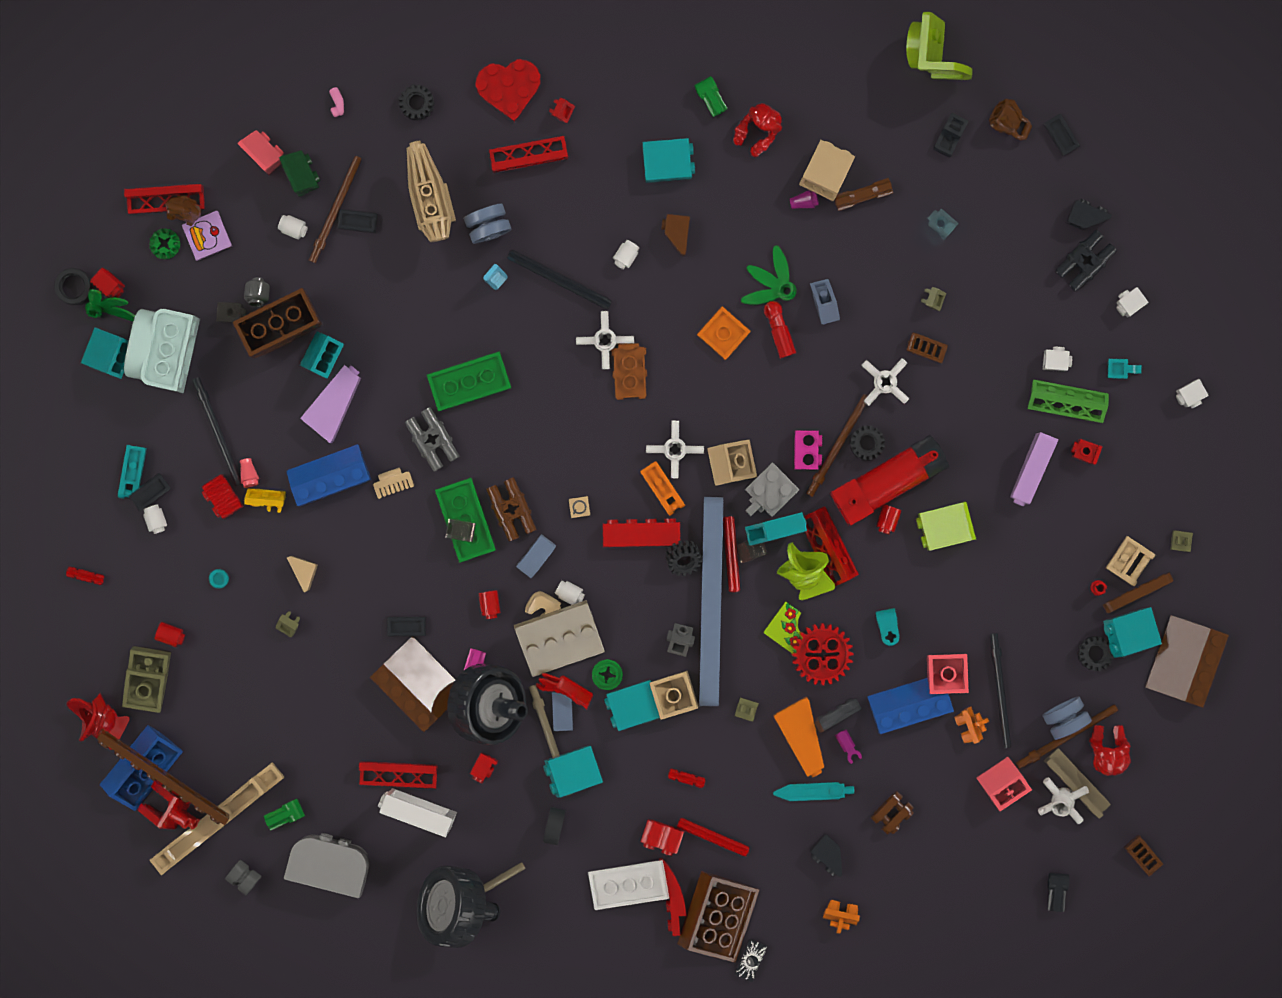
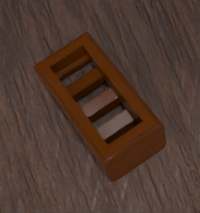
(910, 347)
(1135, 842)

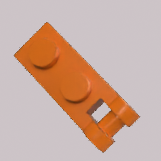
(662, 487)

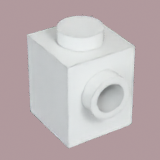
(1130, 302)
(1057, 359)
(1191, 394)

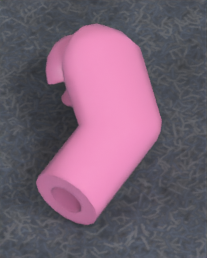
(339, 102)

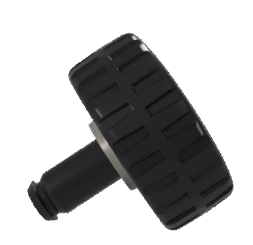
(487, 704)
(453, 907)

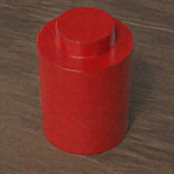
(888, 519)
(489, 604)
(169, 635)

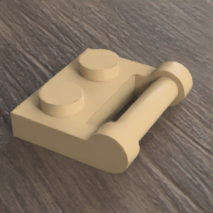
(1125, 557)

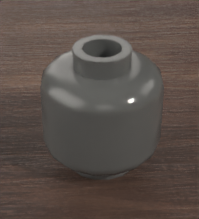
(257, 292)

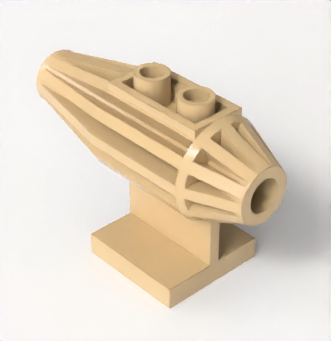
(428, 194)

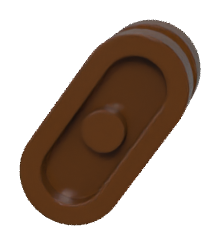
(891, 824)

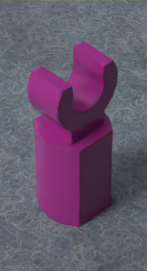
(847, 744)

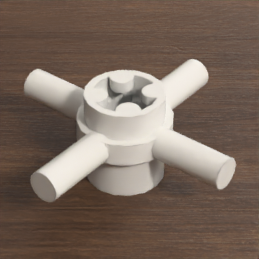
(610, 335)
(886, 374)
(680, 444)
(1063, 801)

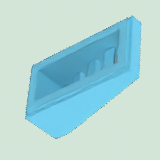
(495, 277)

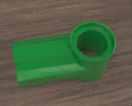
(709, 93)
(287, 813)

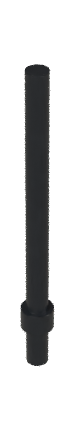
(203, 397)
(996, 652)

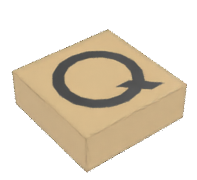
(579, 507)

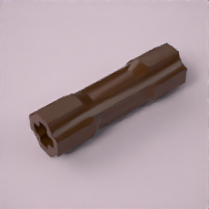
(875, 190)

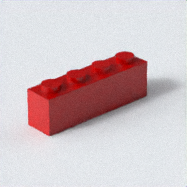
(641, 534)

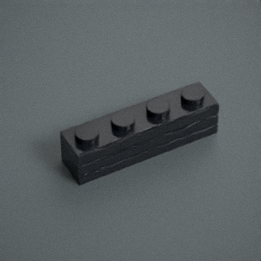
(837, 715)

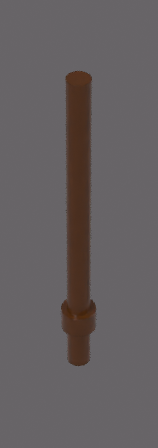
(319, 243)
(820, 476)
(1034, 756)

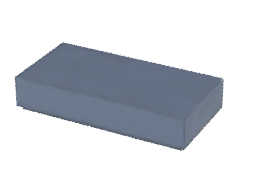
(562, 712)

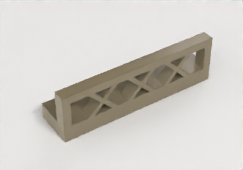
(1075, 780)

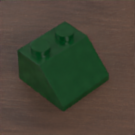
(299, 172)

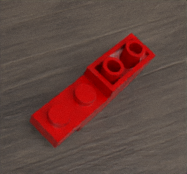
(676, 903)

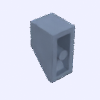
(825, 301)

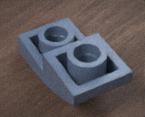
(536, 556)

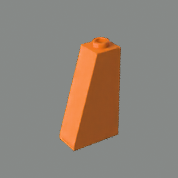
(800, 732)

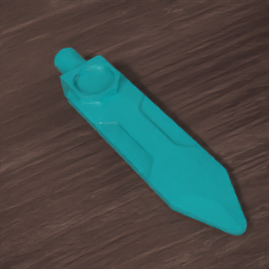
(814, 791)

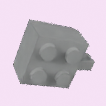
(770, 491)

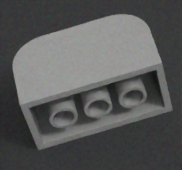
(328, 864)

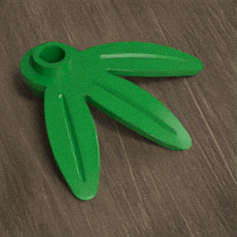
(777, 286)
(97, 306)

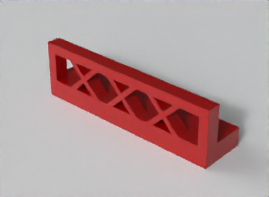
(526, 161)
(160, 192)
(831, 545)
(398, 767)

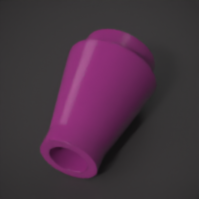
(804, 200)

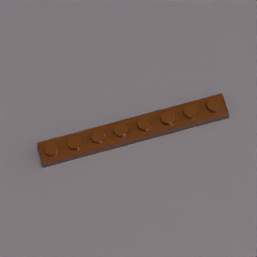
(156, 773)

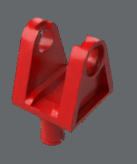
(175, 814)

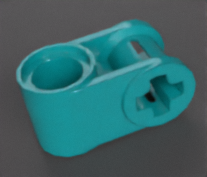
(888, 623)

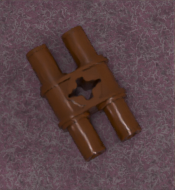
(506, 519)

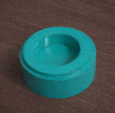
(218, 578)

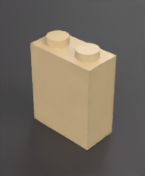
(827, 170)

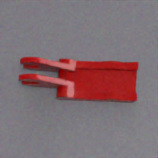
(567, 687)

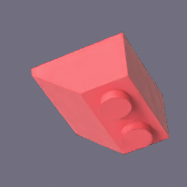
(261, 151)
(947, 673)

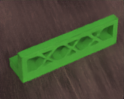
(1069, 398)

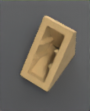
(304, 571)

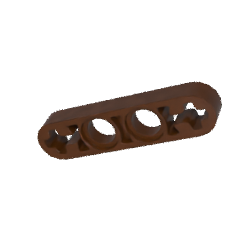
(1138, 592)

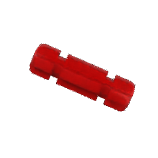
(85, 575)
(686, 778)

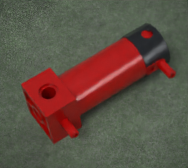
(889, 480)

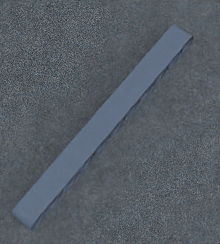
(711, 601)

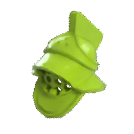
(806, 572)

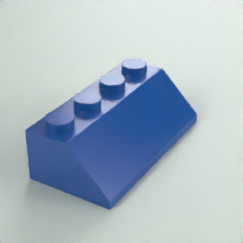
(328, 475)
(907, 706)
(133, 785)

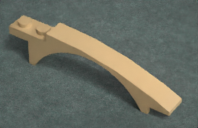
(206, 827)

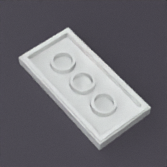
(628, 885)

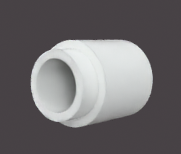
(292, 227)
(626, 254)
(154, 519)
(569, 592)

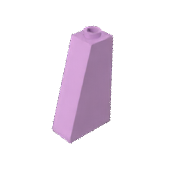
(332, 404)
(1033, 468)

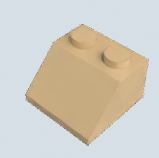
(732, 462)
(674, 695)

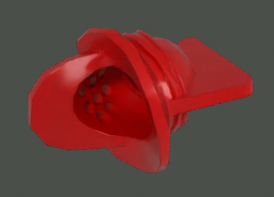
(97, 716)

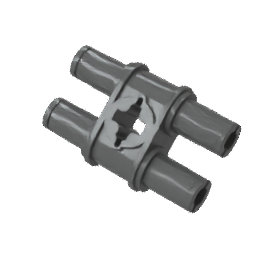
(442, 441)

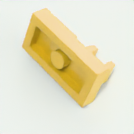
(261, 497)

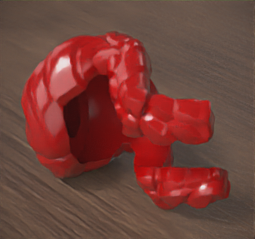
(764, 118)
(1110, 760)

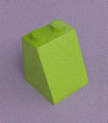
(945, 526)

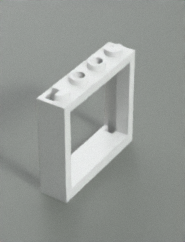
(417, 812)

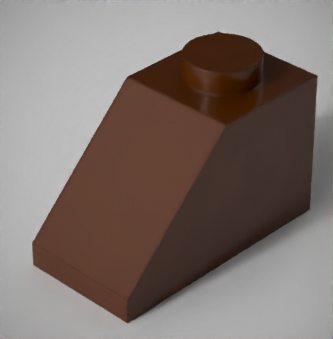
(676, 231)

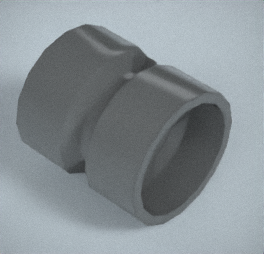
(243, 877)

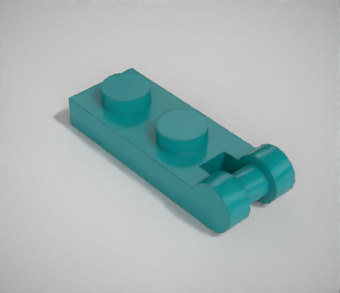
(132, 470)

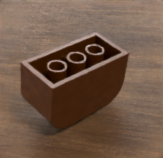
(277, 324)

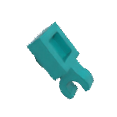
(1119, 368)

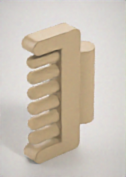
(390, 478)

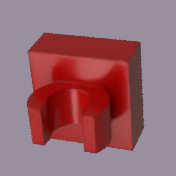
(562, 110)

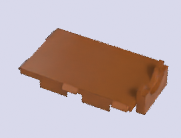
(629, 371)

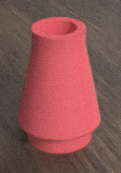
(249, 476)

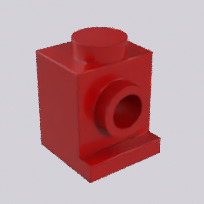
(1094, 451)
(483, 767)

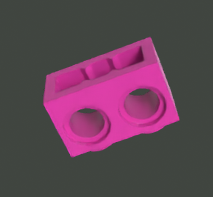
(801, 450)

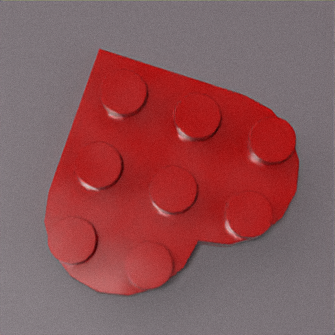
(509, 87)

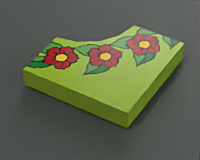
(785, 627)

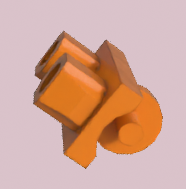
(974, 725)
(850, 916)

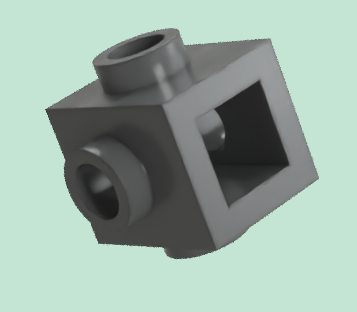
(680, 639)

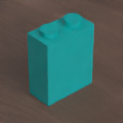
(668, 160)
(106, 353)
(321, 354)
(776, 529)
(1132, 632)
(632, 705)
(572, 771)

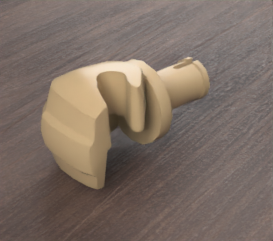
(542, 600)

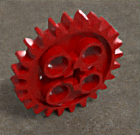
(821, 671)

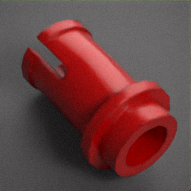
(1094, 590)

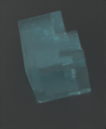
(949, 223)

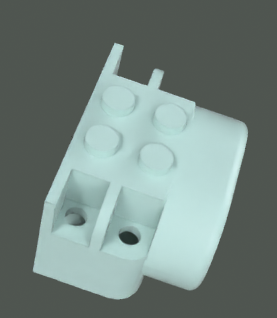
(161, 348)

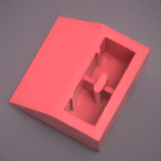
(1004, 784)

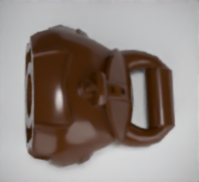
(1007, 119)
(183, 209)

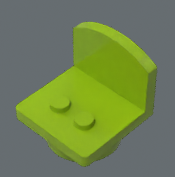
(926, 50)

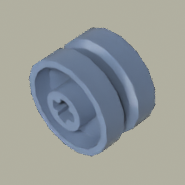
(487, 225)
(1068, 720)

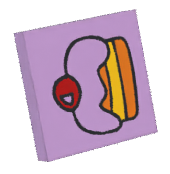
(207, 236)

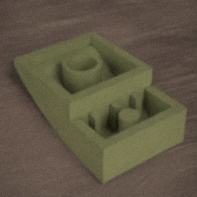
(146, 679)

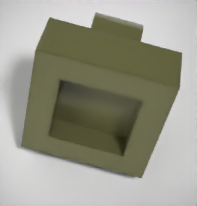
(935, 298)
(1181, 541)
(287, 625)
(746, 709)

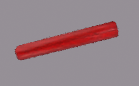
(731, 554)
(713, 837)

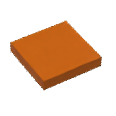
(723, 333)

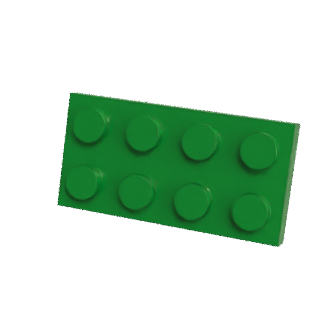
(469, 381)
(462, 503)

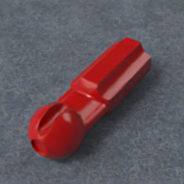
(779, 331)

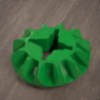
(164, 253)
(614, 669)

